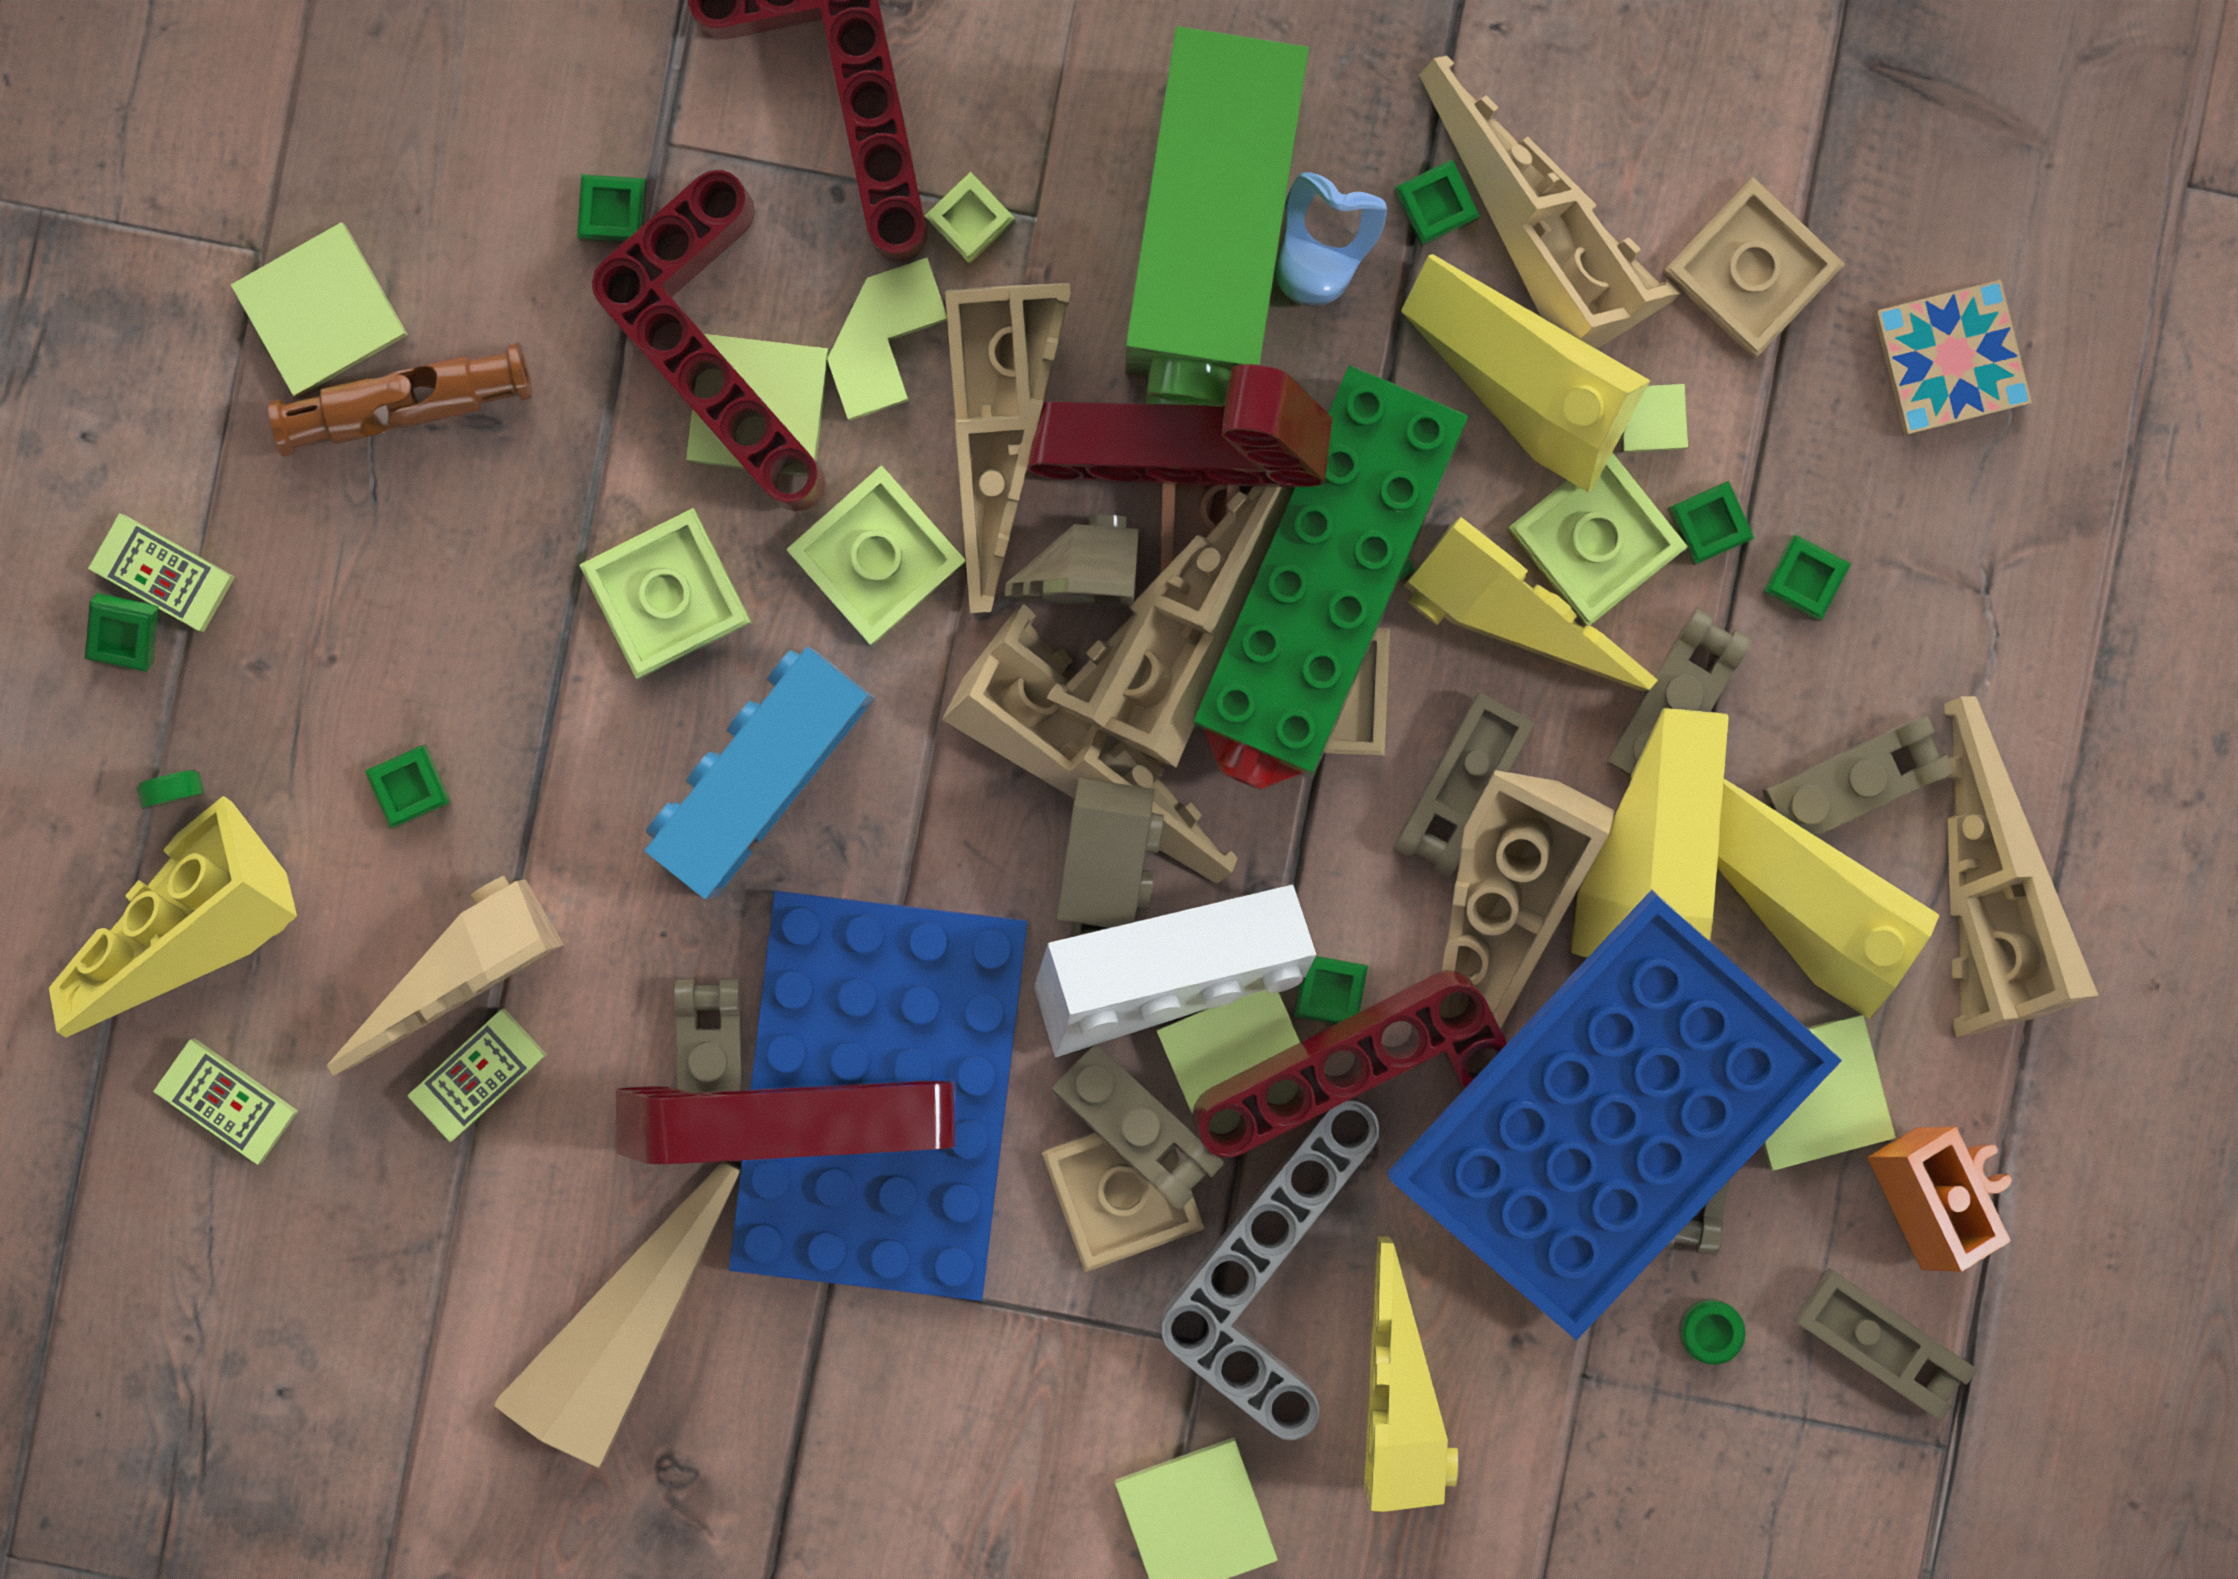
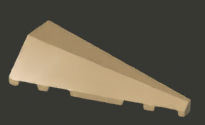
(1000, 375)
(1162, 659)
(1008, 710)
(2012, 930)

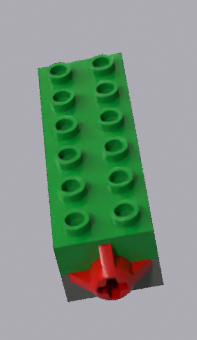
(1327, 583)

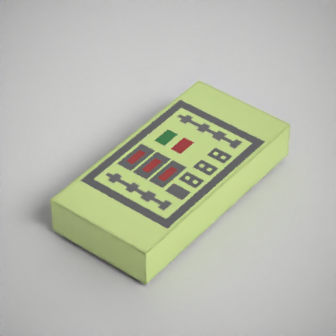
(161, 572)
(477, 1075)
(225, 1101)

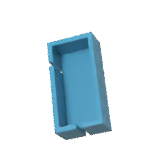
(758, 773)

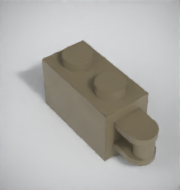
(1106, 856)

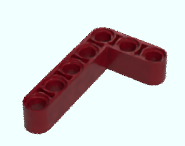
(852, 78)
(695, 352)
(1260, 438)
(1372, 1063)
(740, 1125)

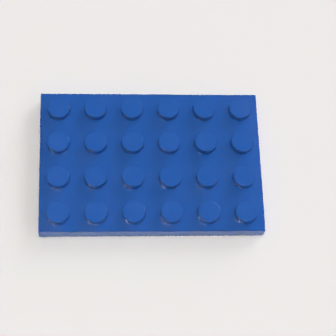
(883, 1000)
(1613, 1115)

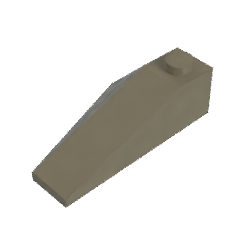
(1083, 566)

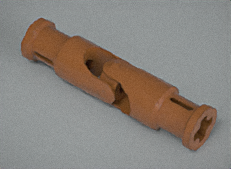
(390, 402)

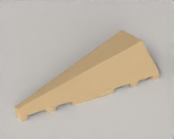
(1547, 223)
(593, 1368)

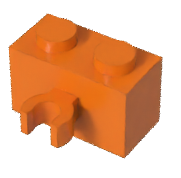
(1942, 1197)

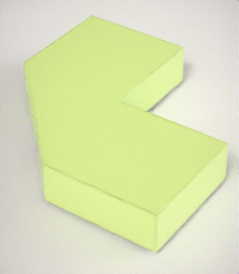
(884, 310)

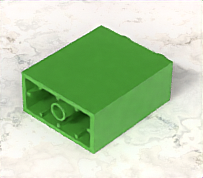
(1213, 213)

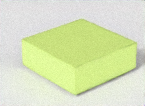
(969, 218)
(1657, 421)

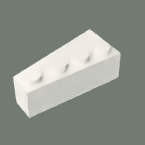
(1170, 967)

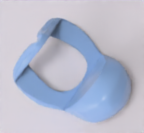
(1314, 271)

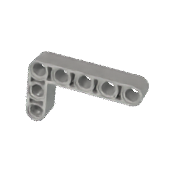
(1261, 1260)

